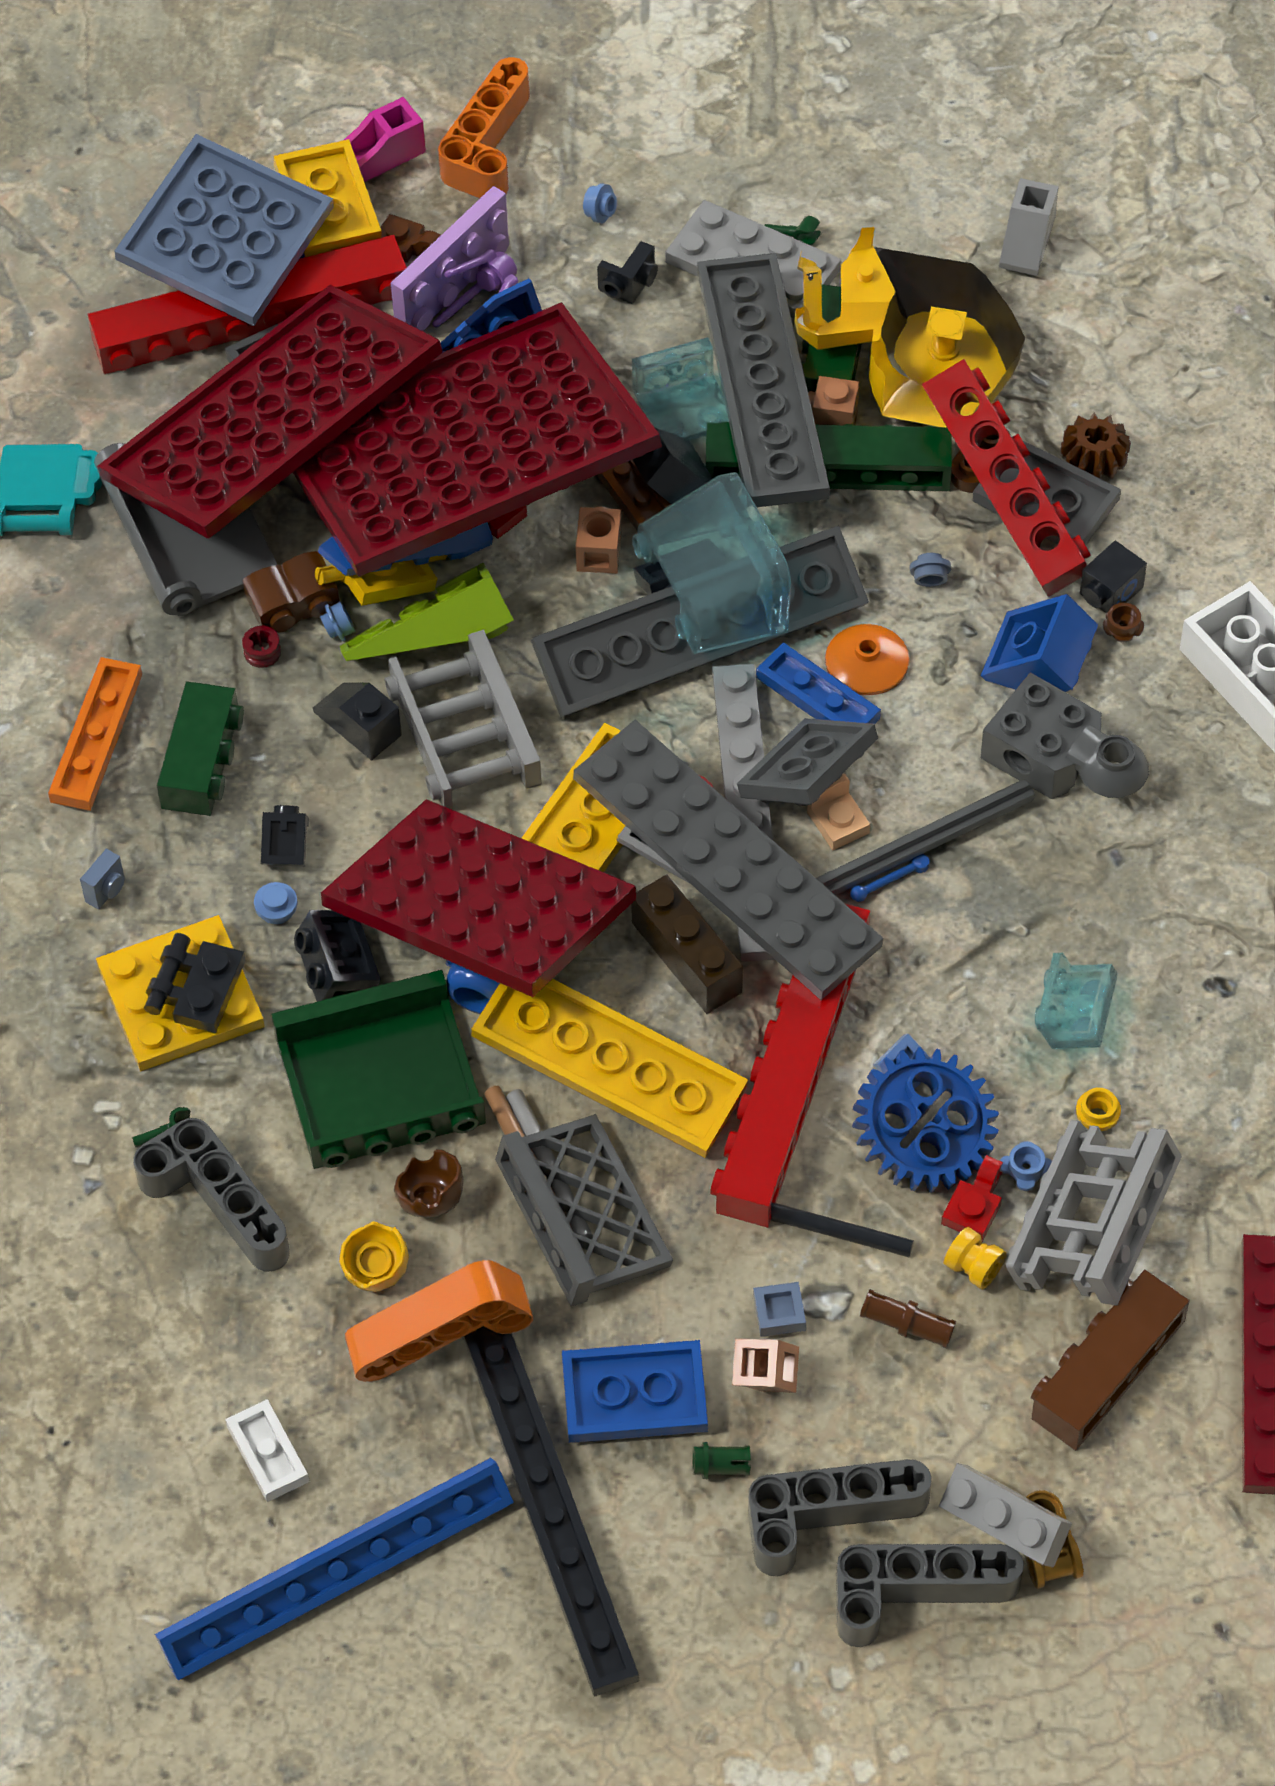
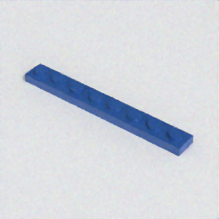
(334, 1568)

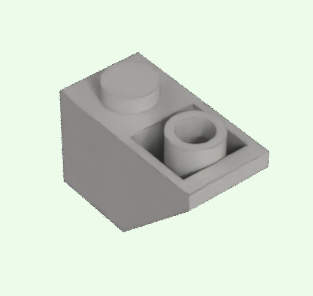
(1029, 226)

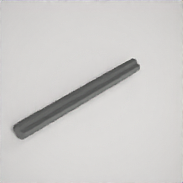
(928, 837)

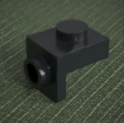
(630, 280)

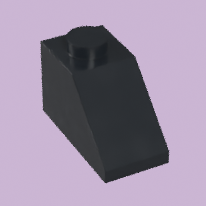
(673, 468)
(361, 717)

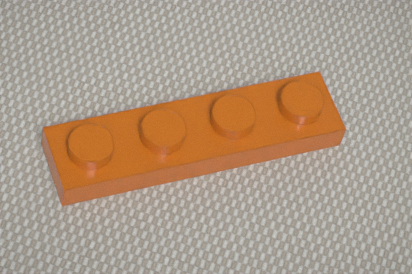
(95, 734)

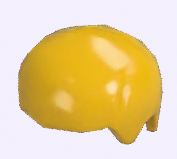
(374, 1257)

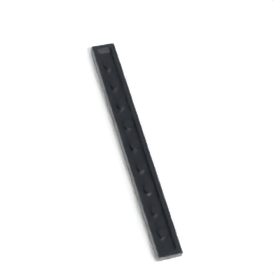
(551, 1511)

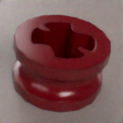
(261, 635)

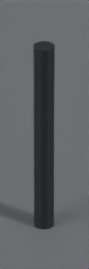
(841, 1229)

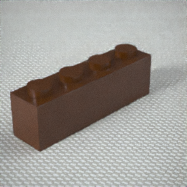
(1108, 1359)

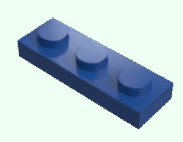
(814, 688)

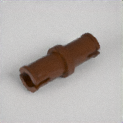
(907, 1318)

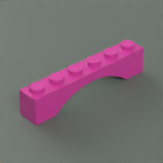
(387, 138)

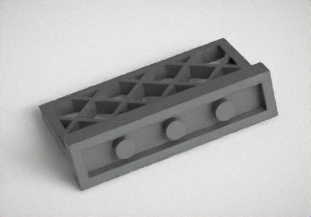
(553, 1229)

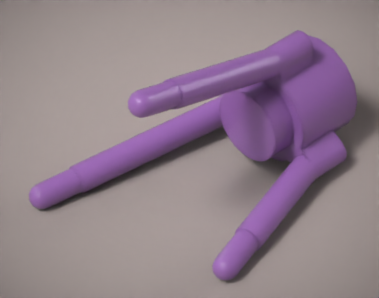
(495, 272)

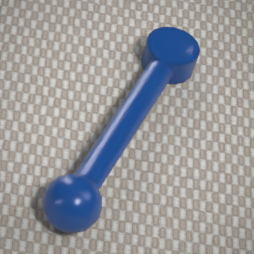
(919, 864)

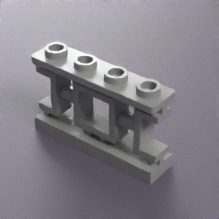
(1123, 1222)

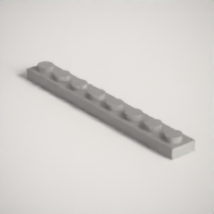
(739, 752)

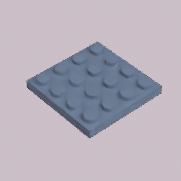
(224, 229)

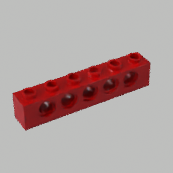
(949, 393)

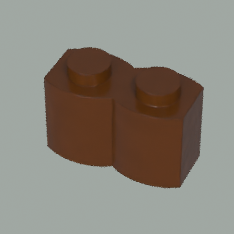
(289, 592)

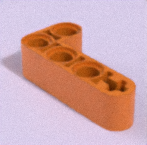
(468, 148)
(437, 1316)

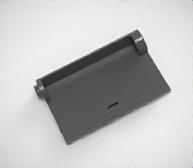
(181, 563)

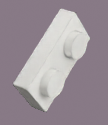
(267, 1450)

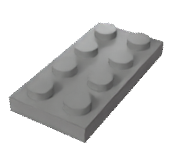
(724, 234)

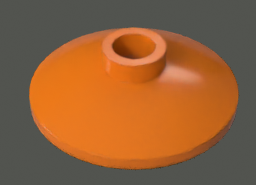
(867, 672)

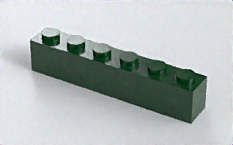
(861, 456)

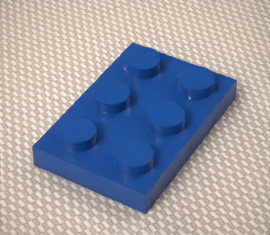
(634, 1391)

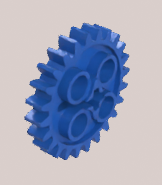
(894, 1094)

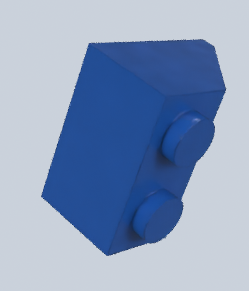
(1041, 640)

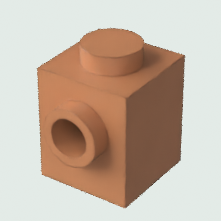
(835, 401)

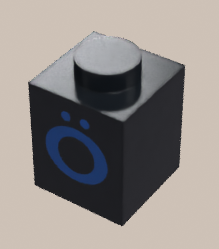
(1112, 577)

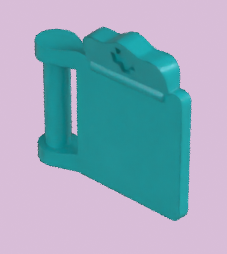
(45, 480)

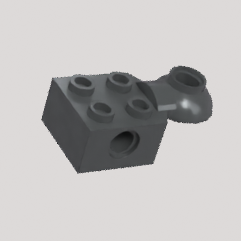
(1055, 737)

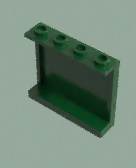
(377, 1070)

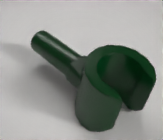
(805, 232)
(175, 1117)

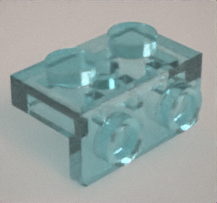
(1075, 1003)

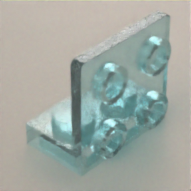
(680, 389)

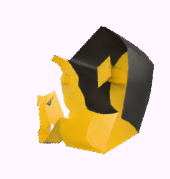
(920, 322)

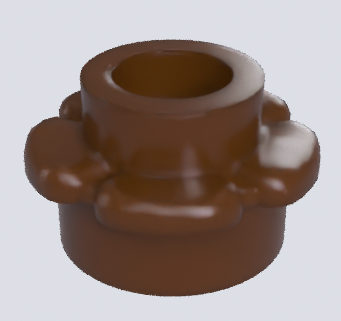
(1123, 614)

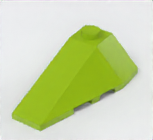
(460, 608)

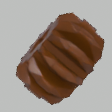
(1096, 446)

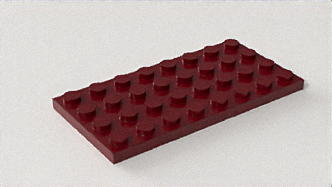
(269, 410)

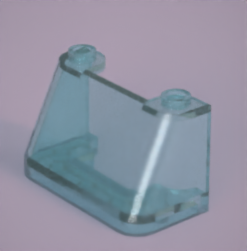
(719, 565)

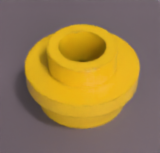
(1101, 1099)

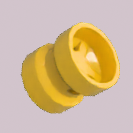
(978, 1260)

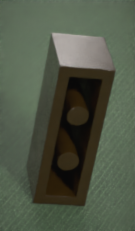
(687, 944)

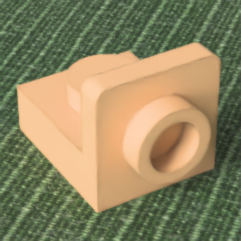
(838, 815)

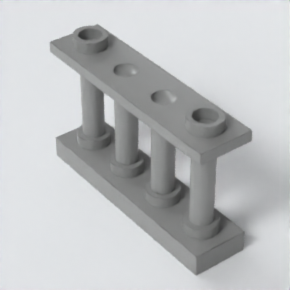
(492, 694)

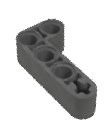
(222, 1197)
(839, 1508)
(927, 1587)

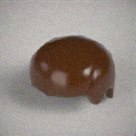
(430, 1185)

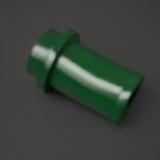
(720, 1460)

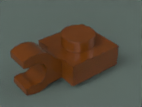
(409, 235)

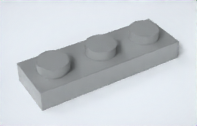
(1005, 1515)

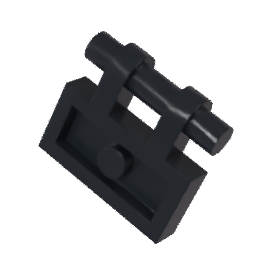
(207, 987)

